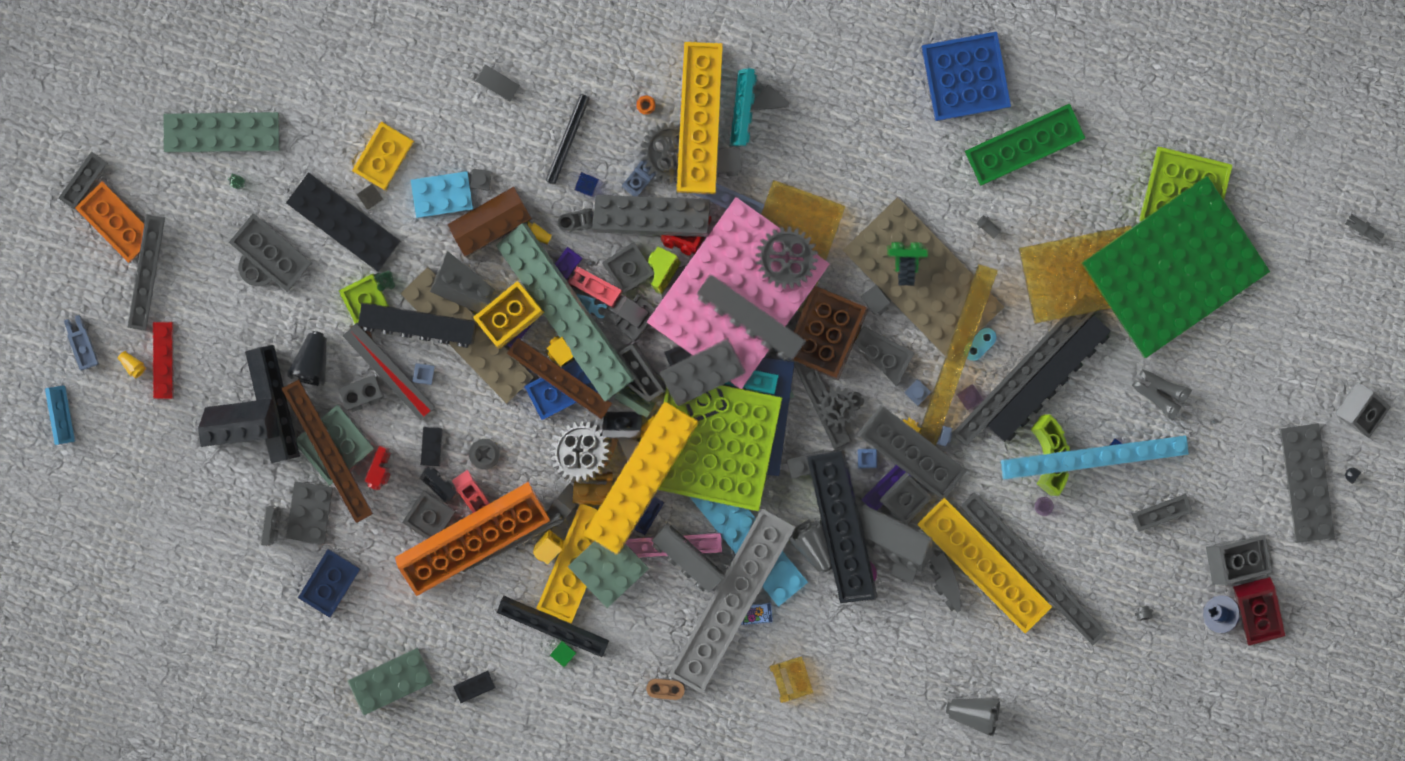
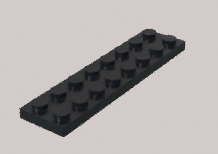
(842, 526)

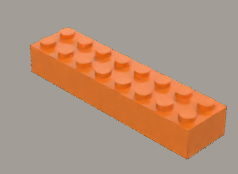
(472, 539)

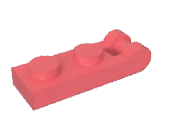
(595, 287)

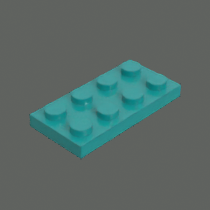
(742, 104)

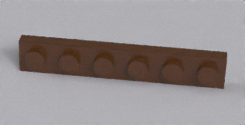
(559, 378)

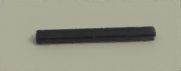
(567, 139)

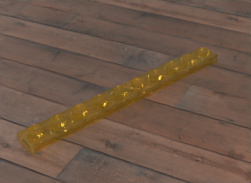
(957, 352)

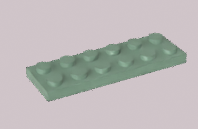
(221, 132)

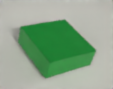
(563, 653)

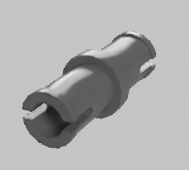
(1364, 229)

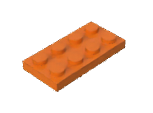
(113, 220)

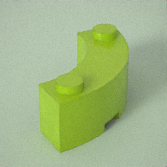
(1052, 441)

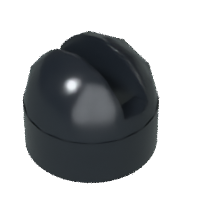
(1352, 474)

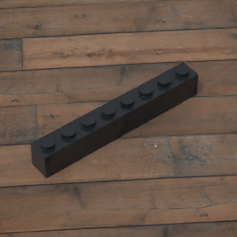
(1048, 378)

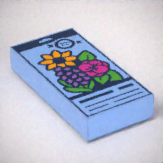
(758, 614)

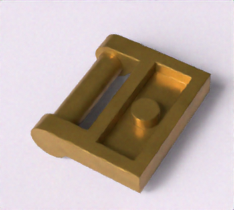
(592, 493)

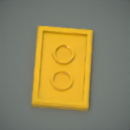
(383, 156)

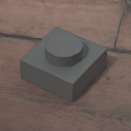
(481, 179)

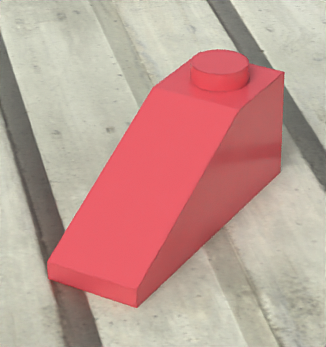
(470, 491)

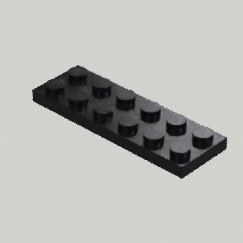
(343, 222)

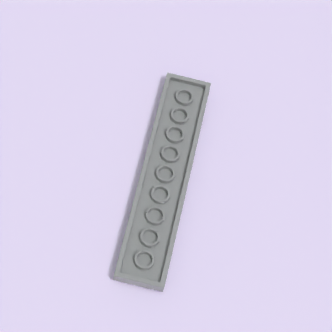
(732, 600)

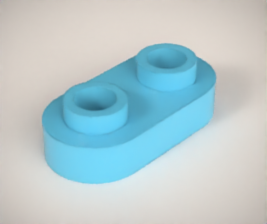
(980, 344)

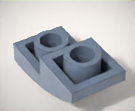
(638, 180)

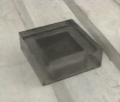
(370, 196)

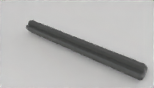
(555, 520)

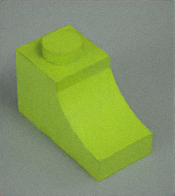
(664, 266)

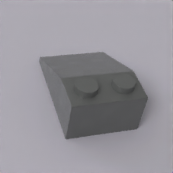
(1238, 560)

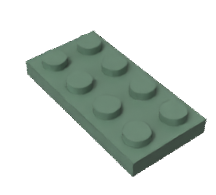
(390, 681)

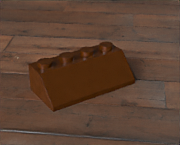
(489, 222)

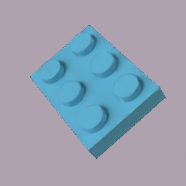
(442, 194)

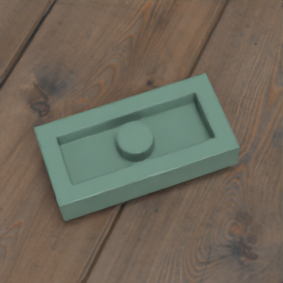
(635, 401)

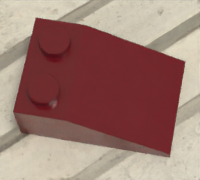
(1259, 611)

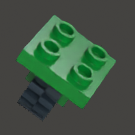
(907, 260)

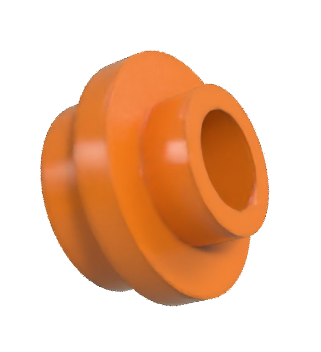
(641, 100)

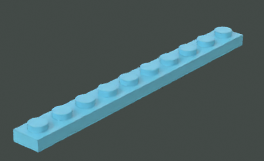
(1094, 457)

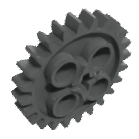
(654, 155)
(785, 275)

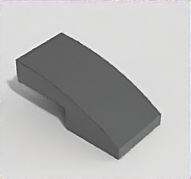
(497, 83)

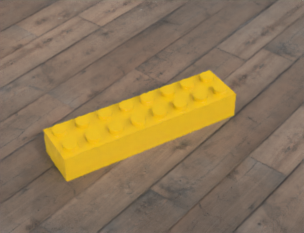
(641, 478)

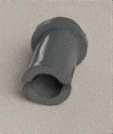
(988, 226)

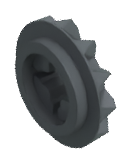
(483, 444)

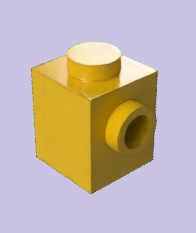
(559, 351)
(548, 547)

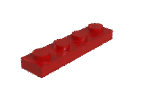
(163, 360)

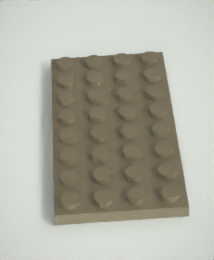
(939, 286)

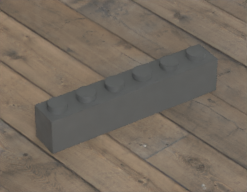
(750, 317)

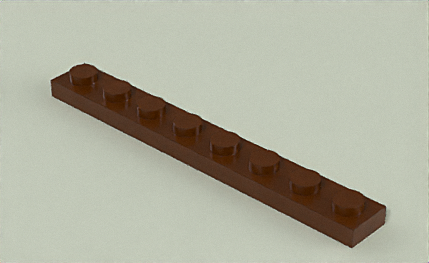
(327, 451)

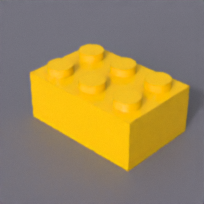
(508, 315)

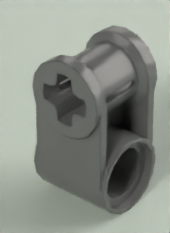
(577, 220)

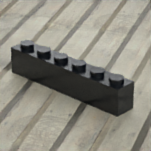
(417, 323)
(268, 385)

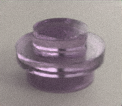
(1044, 506)

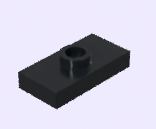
(474, 686)

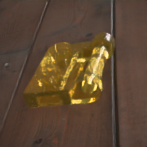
(797, 676)

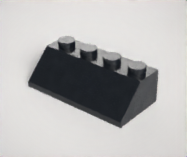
(238, 423)

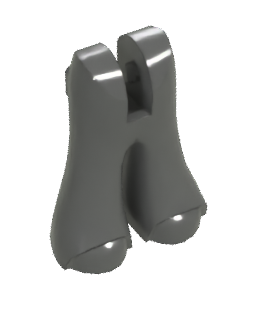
(1176, 391)

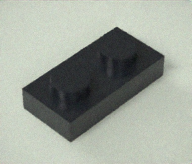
(431, 446)

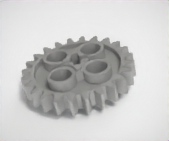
(597, 451)

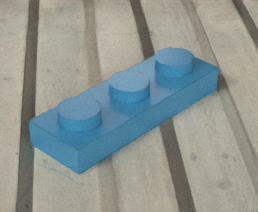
(59, 415)

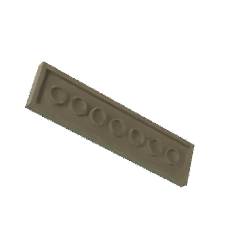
(492, 364)

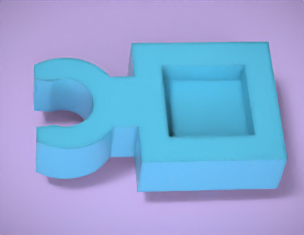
(589, 305)

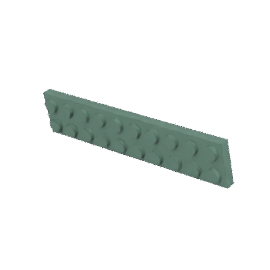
(565, 311)

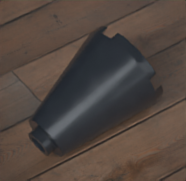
(311, 360)

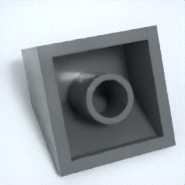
(1363, 410)

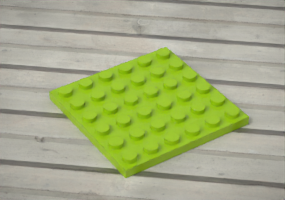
(727, 451)

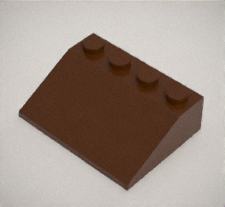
(829, 331)

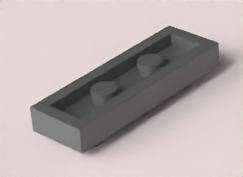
(83, 180)
(1162, 512)

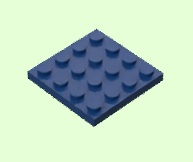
(966, 76)

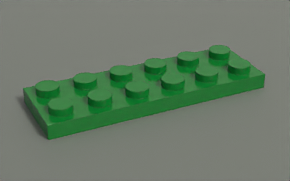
(1024, 144)

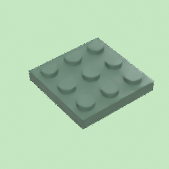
(347, 438)
(606, 572)

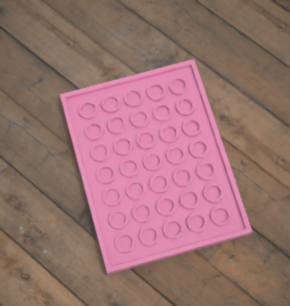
(731, 258)

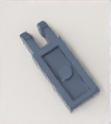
(81, 344)

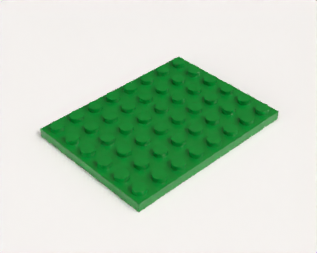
(1175, 267)

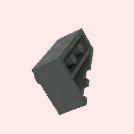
(461, 284)
(646, 380)

